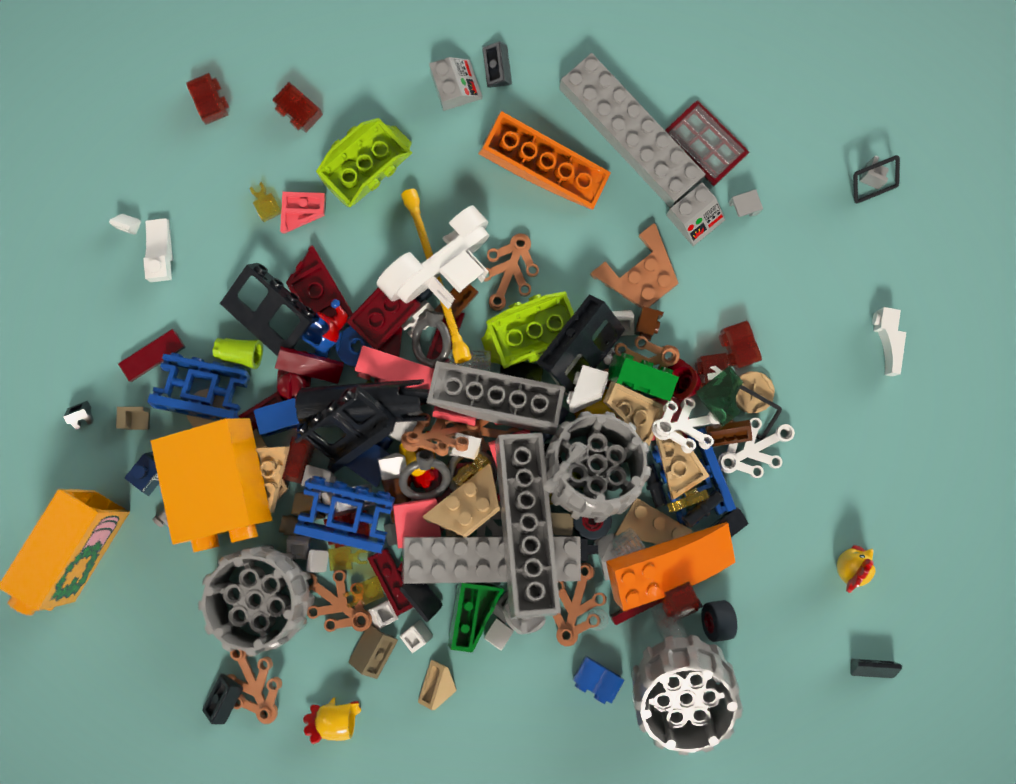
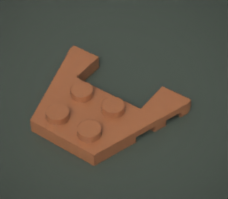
(646, 280)

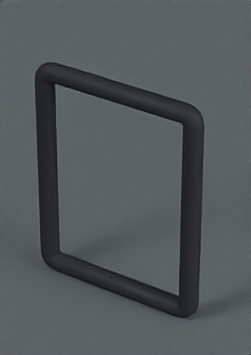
(897, 178)
(779, 409)

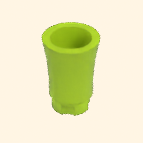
(239, 351)

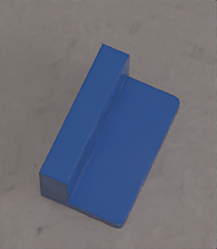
(276, 418)

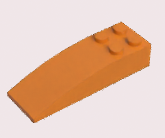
(543, 161)
(659, 568)

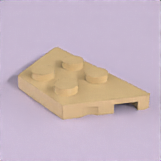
(468, 505)

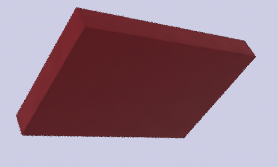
(381, 318)

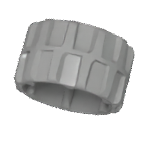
(626, 446)
(227, 624)
(687, 729)

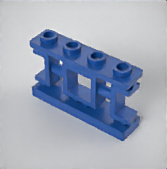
(197, 405)
(715, 473)
(339, 531)

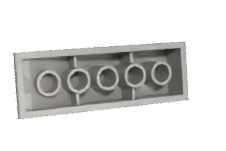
(497, 397)

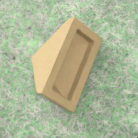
(437, 686)

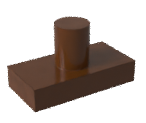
(461, 300)
(731, 433)

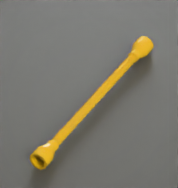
(412, 202)

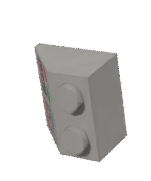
(454, 82)
(696, 214)

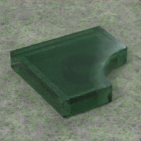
(720, 395)

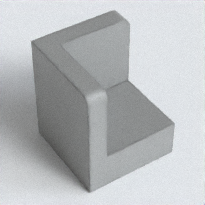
(876, 177)
(747, 203)

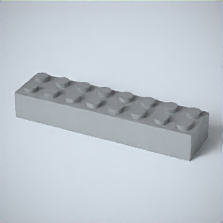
(631, 130)
(527, 526)
(475, 559)

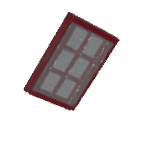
(707, 142)

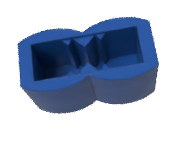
(597, 679)

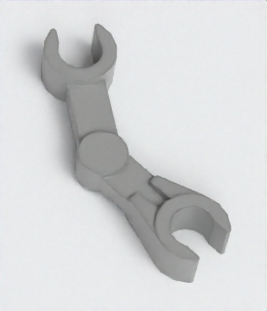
(576, 454)

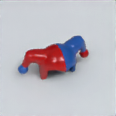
(326, 331)

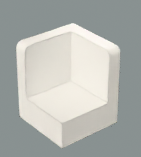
(473, 447)

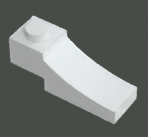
(158, 251)
(893, 341)

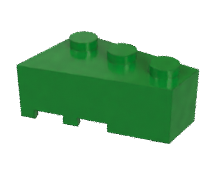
(642, 376)
(470, 614)

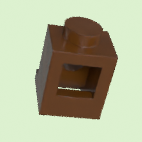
(647, 322)

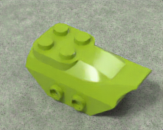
(363, 160)
(526, 328)

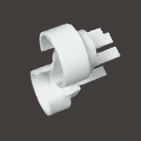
(409, 278)

